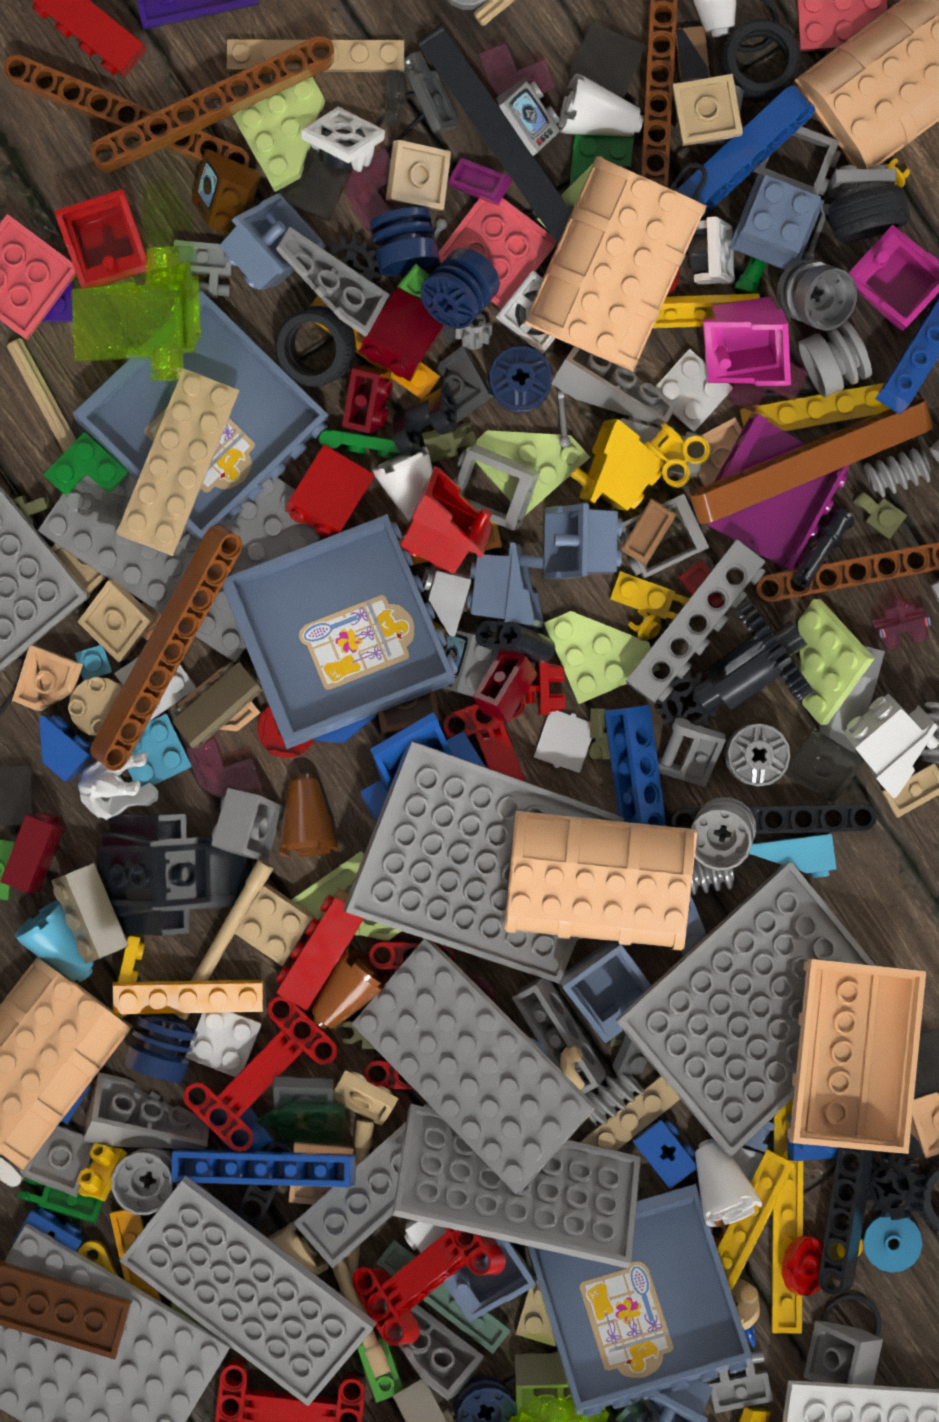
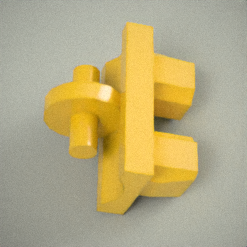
(97, 1179)

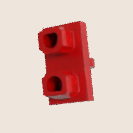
(547, 702)

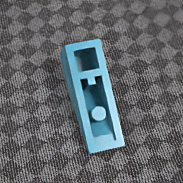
(808, 853)

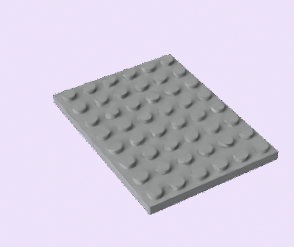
(154, 575)
(446, 859)
(730, 1008)
(157, 1371)

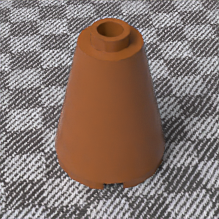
(306, 820)
(347, 989)

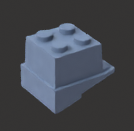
(776, 222)
(255, 241)
(580, 542)
(505, 587)
(605, 987)
(483, 1293)
(673, 1406)

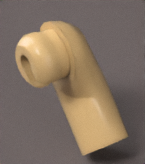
(567, 1065)

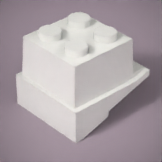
(891, 741)

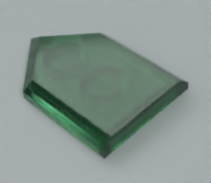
(307, 1121)

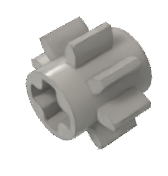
(475, 334)

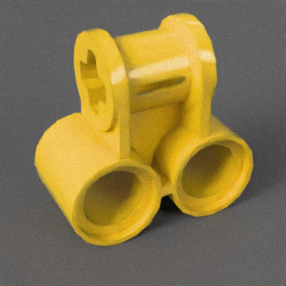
(675, 452)

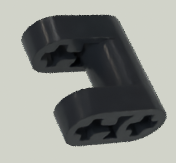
(435, 409)
(515, 639)

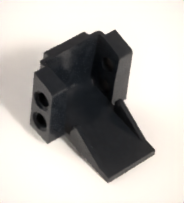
(161, 873)

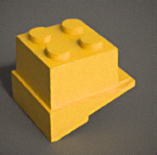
(619, 468)

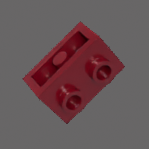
(367, 398)
(505, 685)

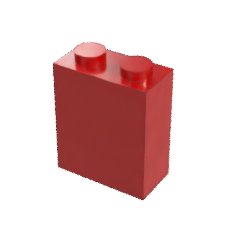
(329, 493)

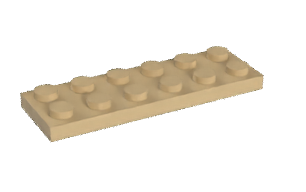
(178, 462)

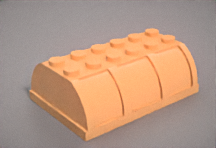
(879, 84)
(615, 263)
(600, 879)
(49, 1053)
(857, 1056)

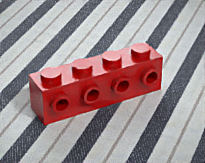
(94, 31)
(320, 951)

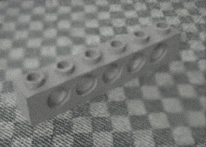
(737, 558)

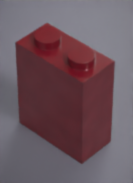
(402, 335)
(33, 852)

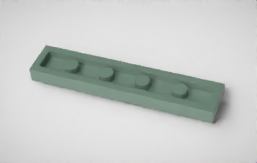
(486, 1330)

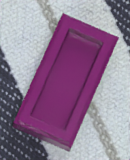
(479, 181)

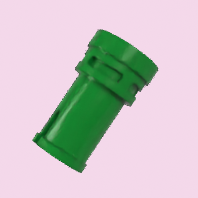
(749, 280)

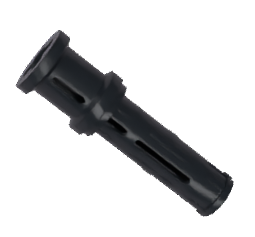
(828, 537)

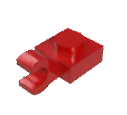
(695, 577)

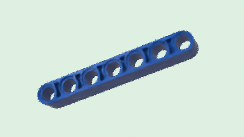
(747, 152)

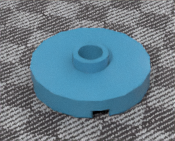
(894, 1259)

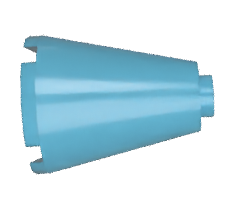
(54, 942)

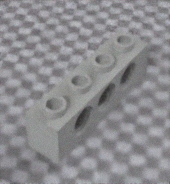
(557, 1029)

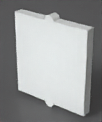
(564, 741)

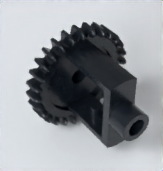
(754, 663)

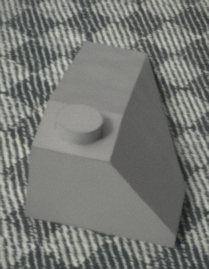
(340, 287)
(611, 387)
(856, 703)
(132, 1118)
(440, 1355)

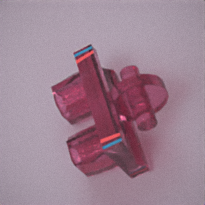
(899, 620)

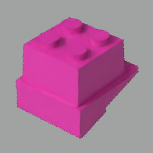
(897, 277)
(747, 344)

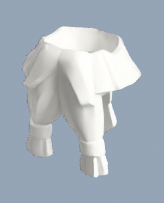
(108, 794)

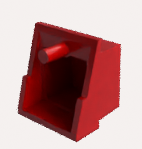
(102, 239)
(446, 524)

